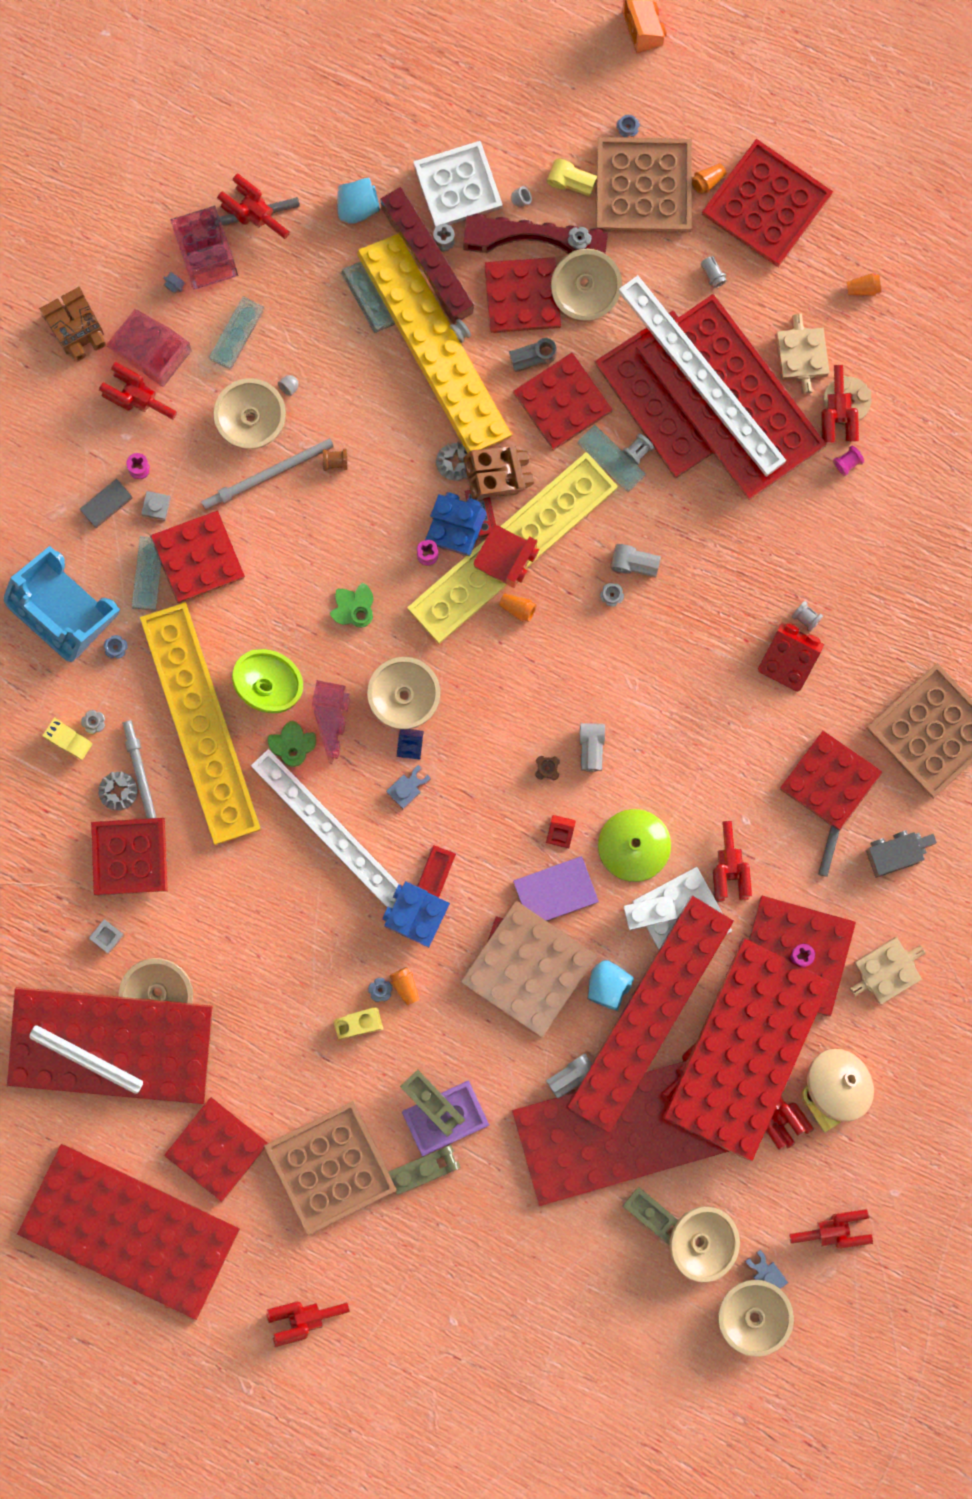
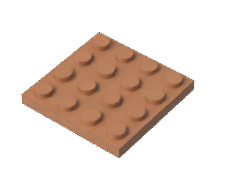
(644, 184)
(929, 730)
(529, 968)
(330, 1168)

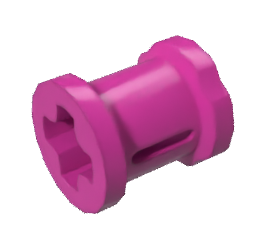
(139, 459)
(848, 460)
(429, 559)
(804, 948)

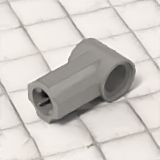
(629, 560)
(592, 741)
(570, 1076)

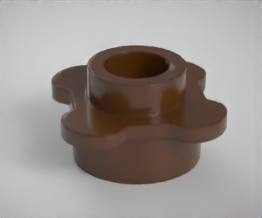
(547, 761)

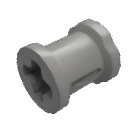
(438, 232)
(645, 445)
(807, 616)

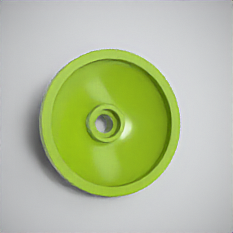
(271, 672)
(627, 861)

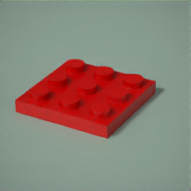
(521, 295)
(562, 401)
(197, 556)
(831, 780)
(129, 856)
(216, 1149)

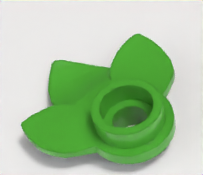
(351, 604)
(292, 740)

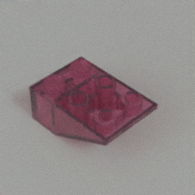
(204, 247)
(150, 346)
(328, 706)

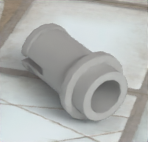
(714, 273)

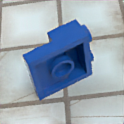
(456, 523)
(415, 914)

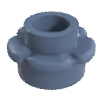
(628, 120)
(173, 283)
(109, 644)
(380, 996)

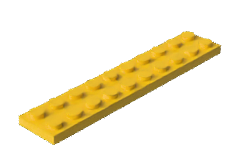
(434, 344)
(200, 723)

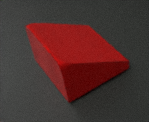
(560, 831)

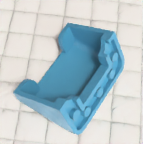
(57, 605)

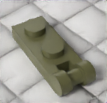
(431, 1102)
(423, 1170)
(650, 1214)

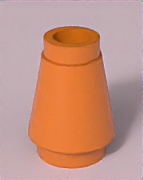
(707, 178)
(865, 286)
(517, 606)
(405, 985)

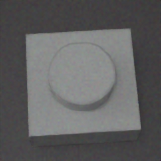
(156, 505)
(106, 936)

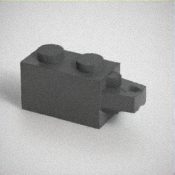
(898, 853)

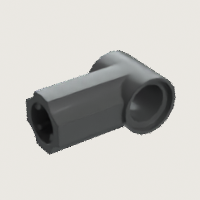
(530, 355)

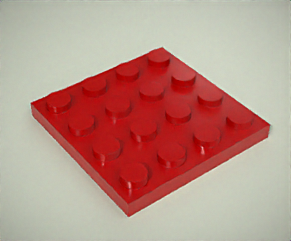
(767, 202)
(784, 926)

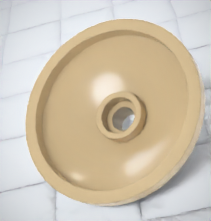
(595, 297)
(245, 399)
(400, 676)
(157, 973)
(831, 1089)
(717, 1244)
(774, 1320)

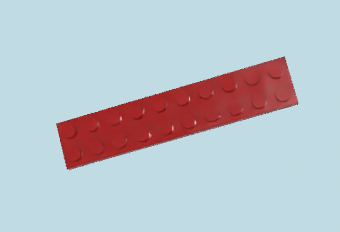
(650, 1014)

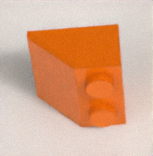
(643, 24)

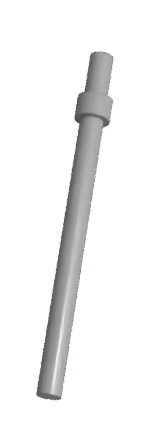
(226, 494)
(133, 746)

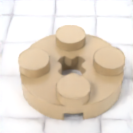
(859, 392)

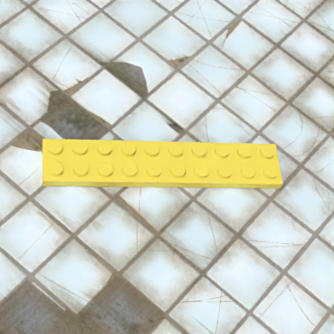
(544, 518)

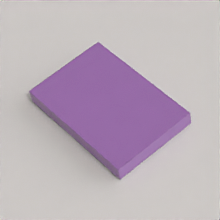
(557, 889)
(429, 1136)

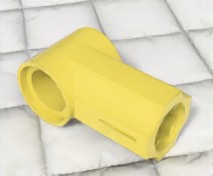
(565, 175)
(824, 1122)

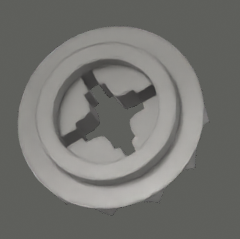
(445, 467)
(128, 794)

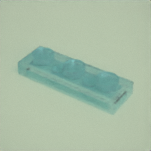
(367, 297)
(236, 333)
(611, 458)
(147, 576)

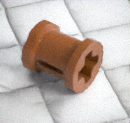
(335, 459)

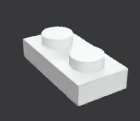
(650, 912)

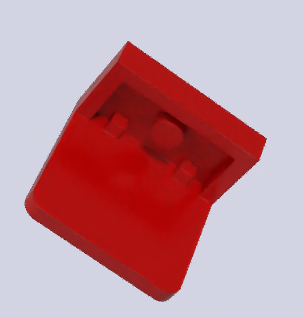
(506, 556)
(791, 656)

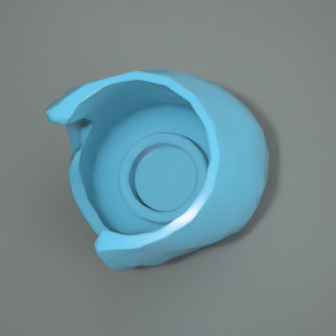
(357, 201)
(609, 984)

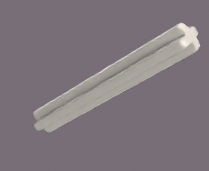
(86, 1059)

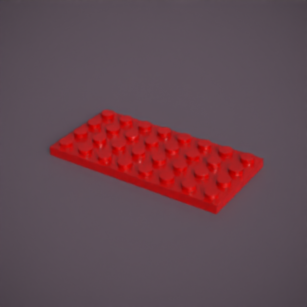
(750, 381)
(147, 1038)
(746, 1050)
(577, 1157)
(128, 1231)

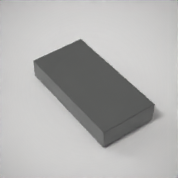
(106, 503)

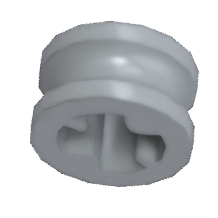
(460, 330)

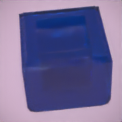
(410, 743)

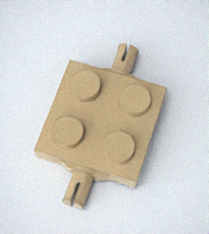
(802, 353)
(887, 970)

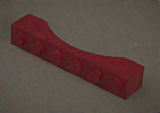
(486, 234)
(430, 258)

